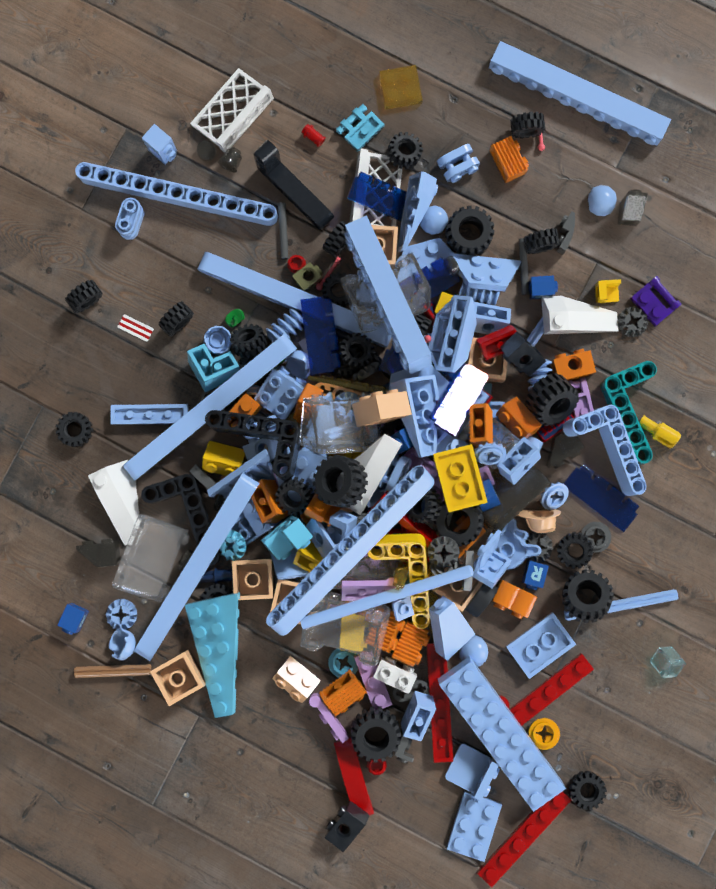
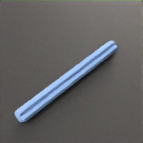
(638, 601)

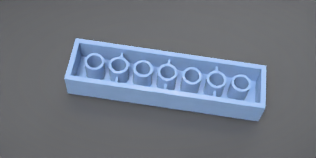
(387, 295)
(501, 733)

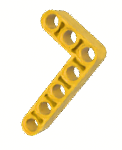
(416, 572)

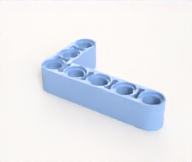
(612, 443)

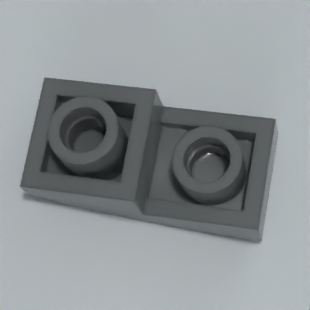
(567, 229)

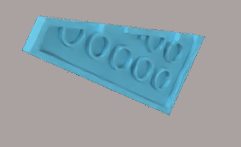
(216, 642)

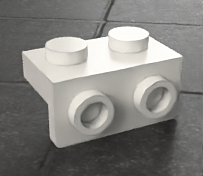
(395, 675)

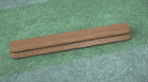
(112, 671)

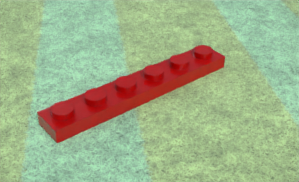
(551, 689)
(441, 719)
(521, 839)

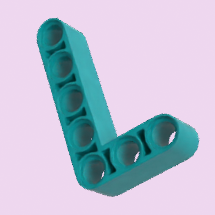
(627, 409)

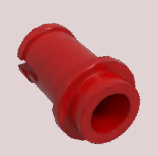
(309, 132)

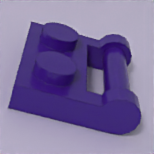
(651, 305)

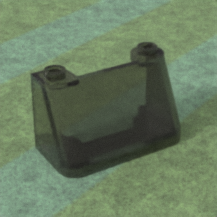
(512, 497)

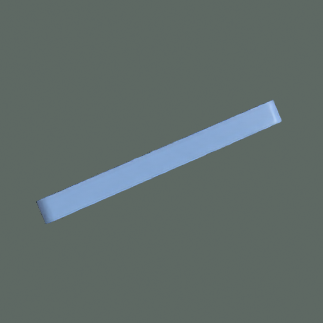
(170, 188)
(280, 293)
(215, 401)
(350, 550)
(196, 566)

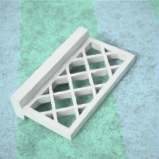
(243, 120)
(363, 165)

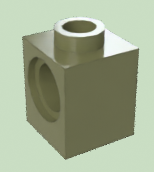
(305, 285)

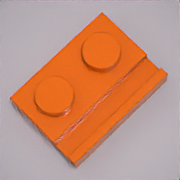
(320, 510)

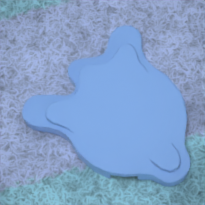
(513, 545)

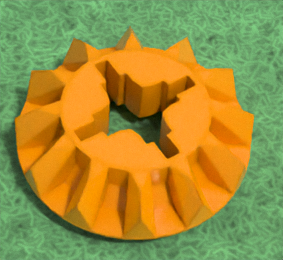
(550, 740)

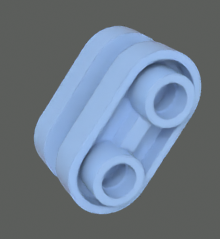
(455, 173)
(129, 218)
(400, 471)

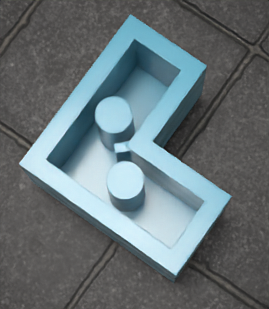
(211, 371)
(286, 536)

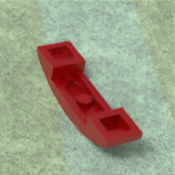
(353, 775)

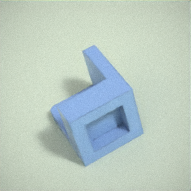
(344, 521)

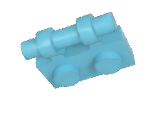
(363, 131)

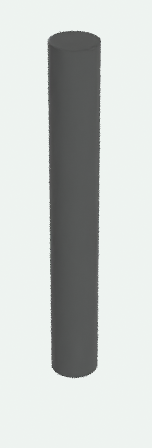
(283, 230)
(523, 268)

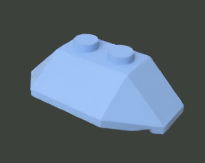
(453, 334)

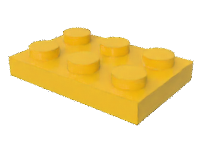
(460, 478)

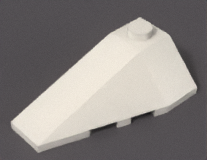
(571, 316)
(376, 462)
(118, 496)

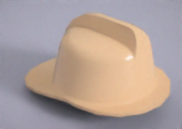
(540, 520)

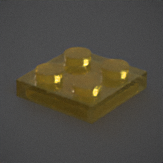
(400, 87)

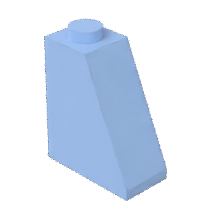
(448, 628)

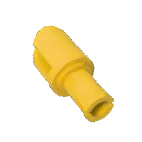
(661, 432)

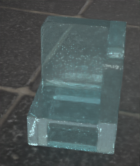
(667, 662)

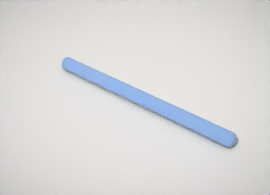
(386, 597)

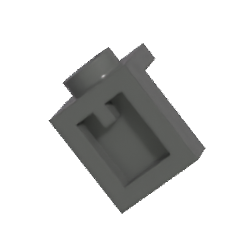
(404, 745)

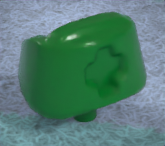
(234, 317)

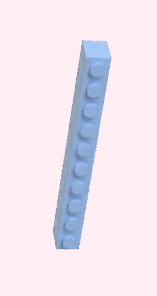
(579, 94)

